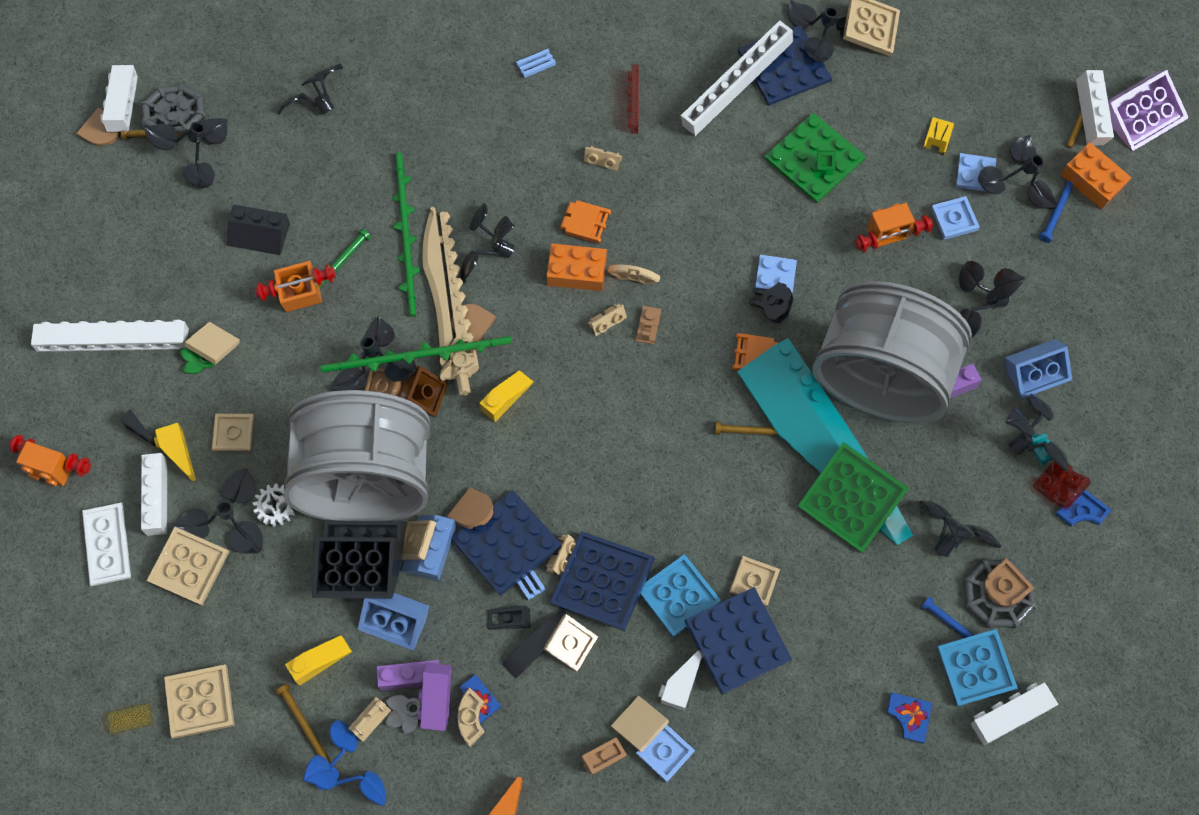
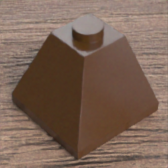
(424, 390)

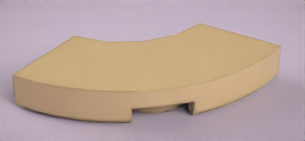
(634, 273)
(469, 717)

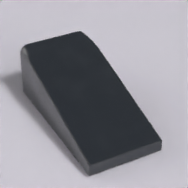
(132, 423)
(510, 618)

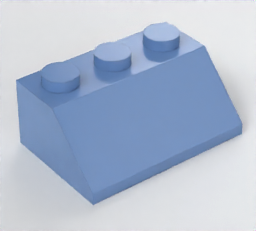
(1039, 368)
(437, 551)
(394, 619)

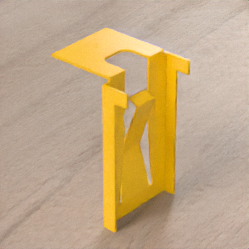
(941, 126)

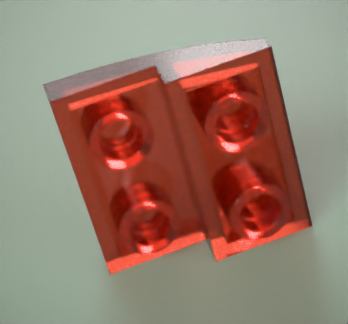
(1061, 487)

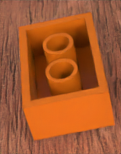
(1095, 175)
(576, 267)

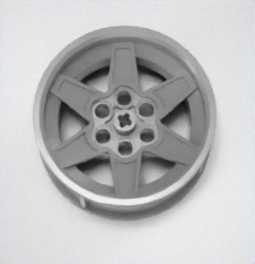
(892, 352)
(357, 457)

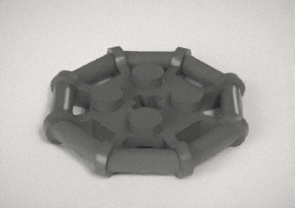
(173, 102)
(971, 604)

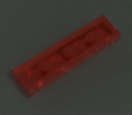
(633, 105)

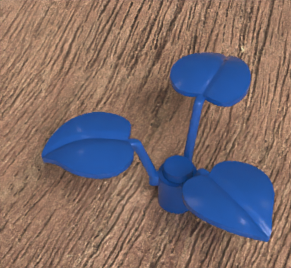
(326, 776)

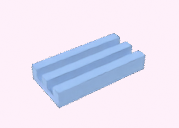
(528, 61)
(535, 592)

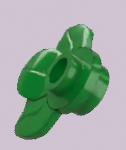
(195, 362)

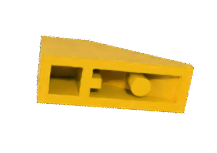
(504, 395)
(173, 444)
(317, 659)

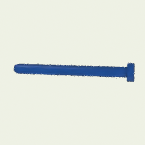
(1046, 235)
(946, 618)

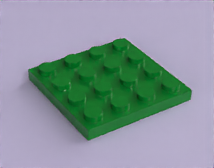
(797, 157)
(853, 497)

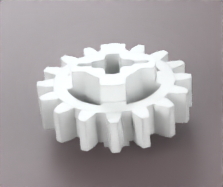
(266, 507)

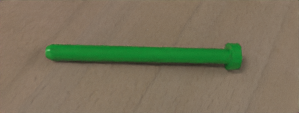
(347, 253)

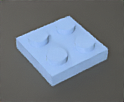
(969, 169)
(955, 218)
(775, 270)
(666, 753)

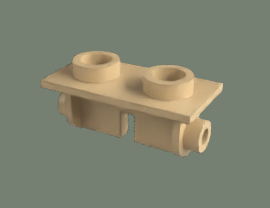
(601, 158)
(612, 316)
(558, 563)
(369, 719)

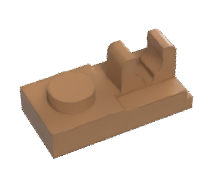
(648, 325)
(603, 756)

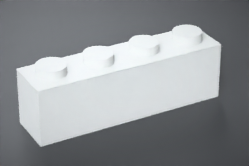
(119, 98)
(1094, 107)
(154, 494)
(1014, 713)

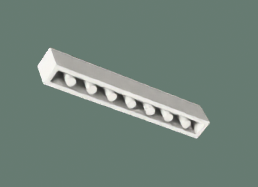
(737, 78)
(109, 336)

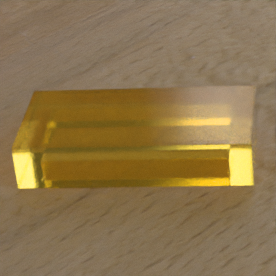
(130, 718)

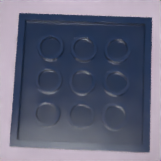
(791, 71)
(507, 544)
(602, 581)
(737, 640)

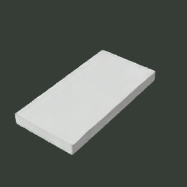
(106, 544)

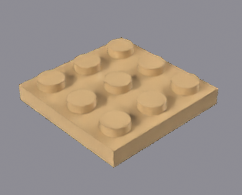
(872, 25)
(188, 566)
(199, 701)

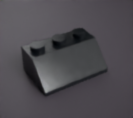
(257, 229)

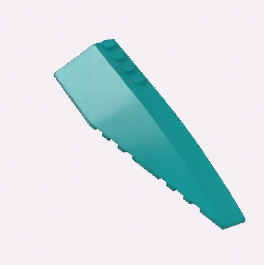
(805, 415)

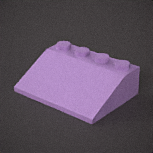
(1146, 110)

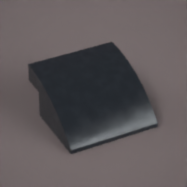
(358, 559)

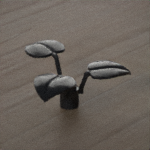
(803, 14)
(323, 100)
(214, 131)
(1025, 153)
(498, 244)
(1005, 284)
(377, 335)
(1024, 440)
(238, 488)
(948, 541)

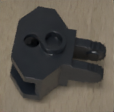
(773, 300)

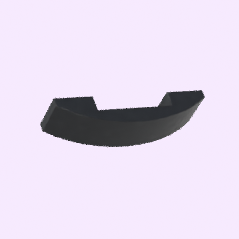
(532, 647)

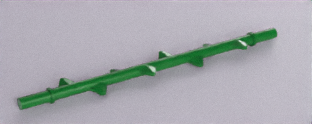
(407, 239)
(425, 351)

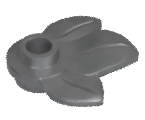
(401, 714)

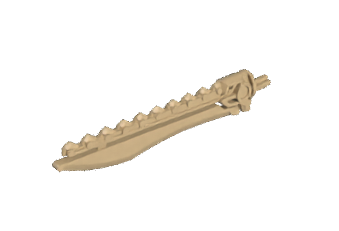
(462, 363)

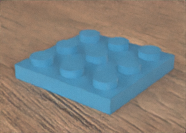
(678, 594)
(977, 667)

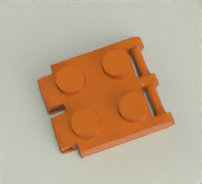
(584, 220)
(752, 348)

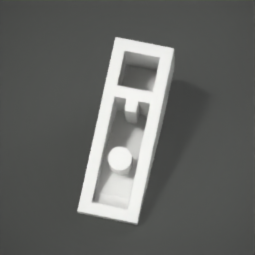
(680, 684)

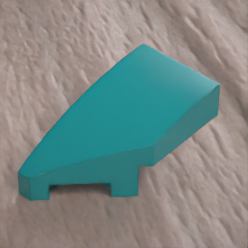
(1040, 452)

